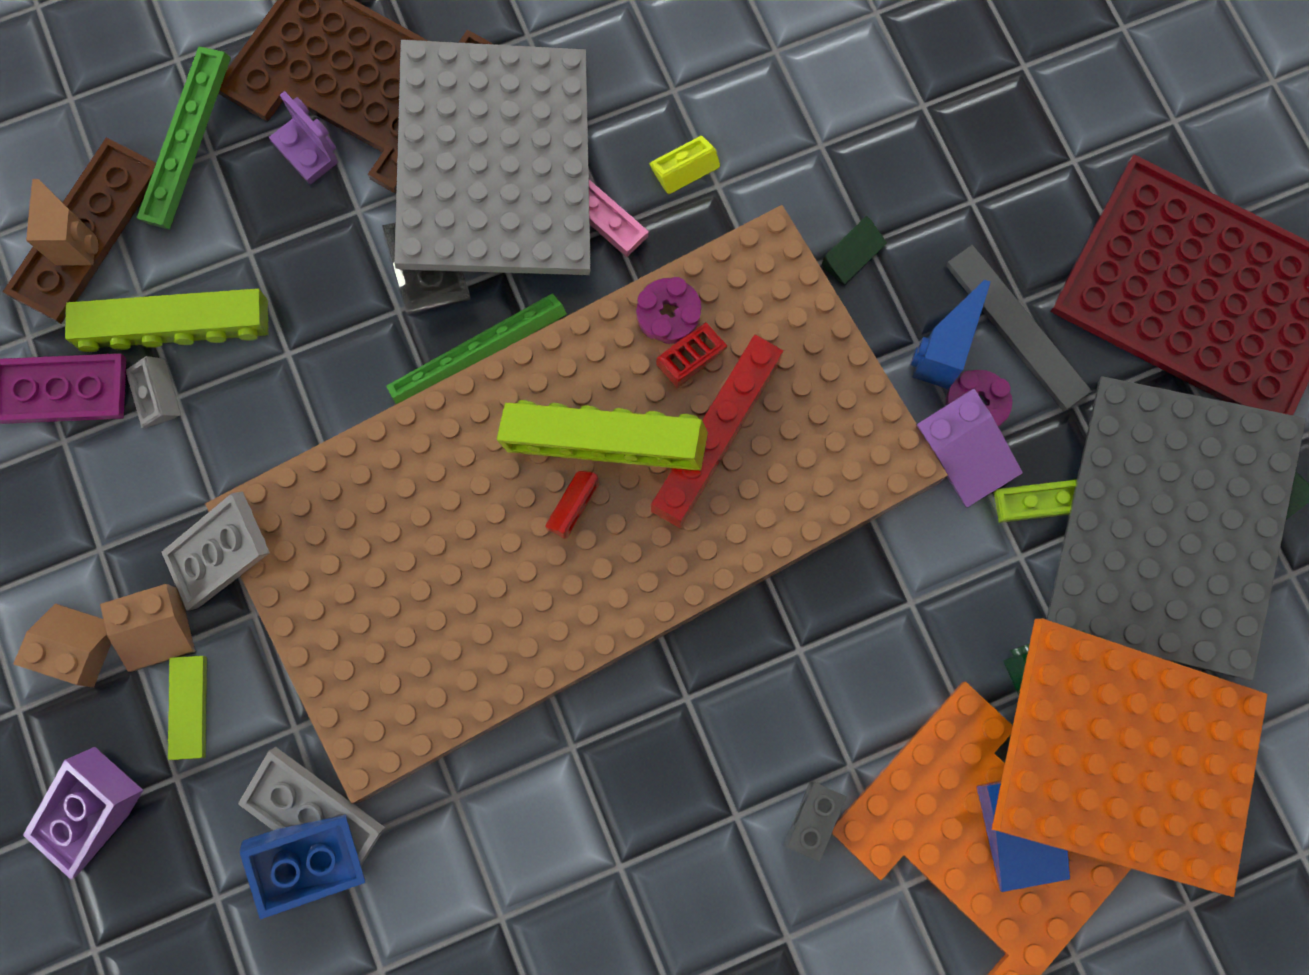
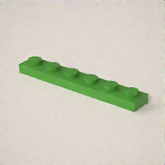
(183, 137)
(478, 348)

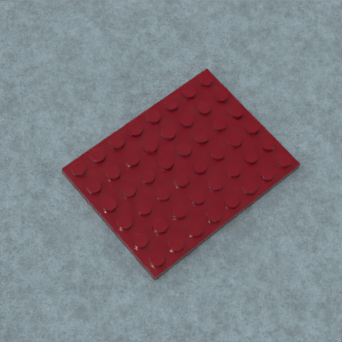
(1196, 289)

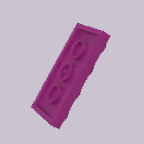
(62, 388)

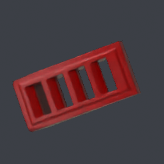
(679, 377)

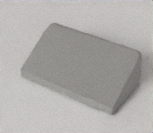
(152, 391)

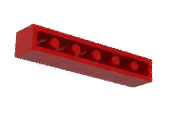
(723, 423)

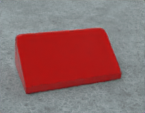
(572, 503)

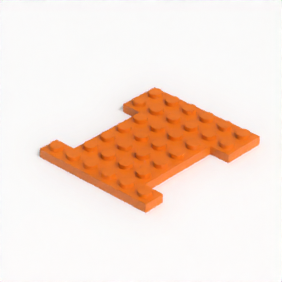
(933, 816)

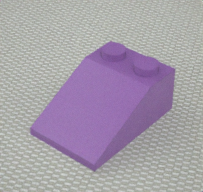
(970, 447)
(81, 810)

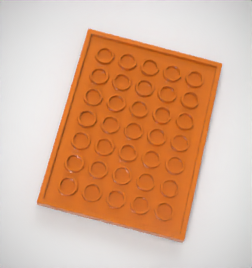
(1130, 759)

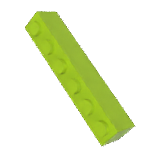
(167, 319)
(603, 435)

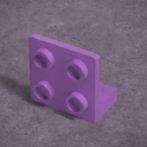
(304, 141)

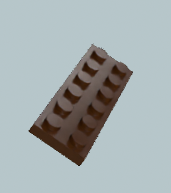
(105, 202)

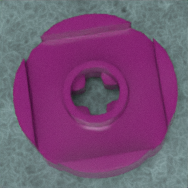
(672, 292)
(990, 386)

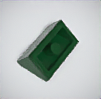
(854, 251)

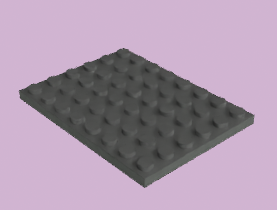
(1177, 525)

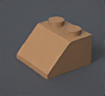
(57, 230)
(148, 627)
(65, 646)

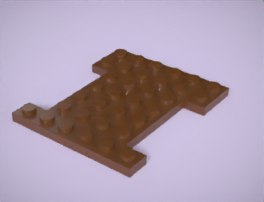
(337, 63)

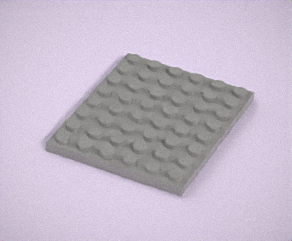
(492, 159)

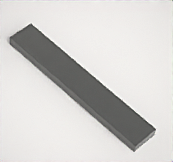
(1020, 330)

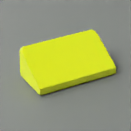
(685, 164)

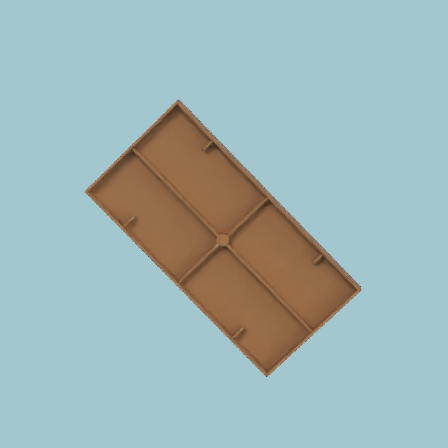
(418, 552)

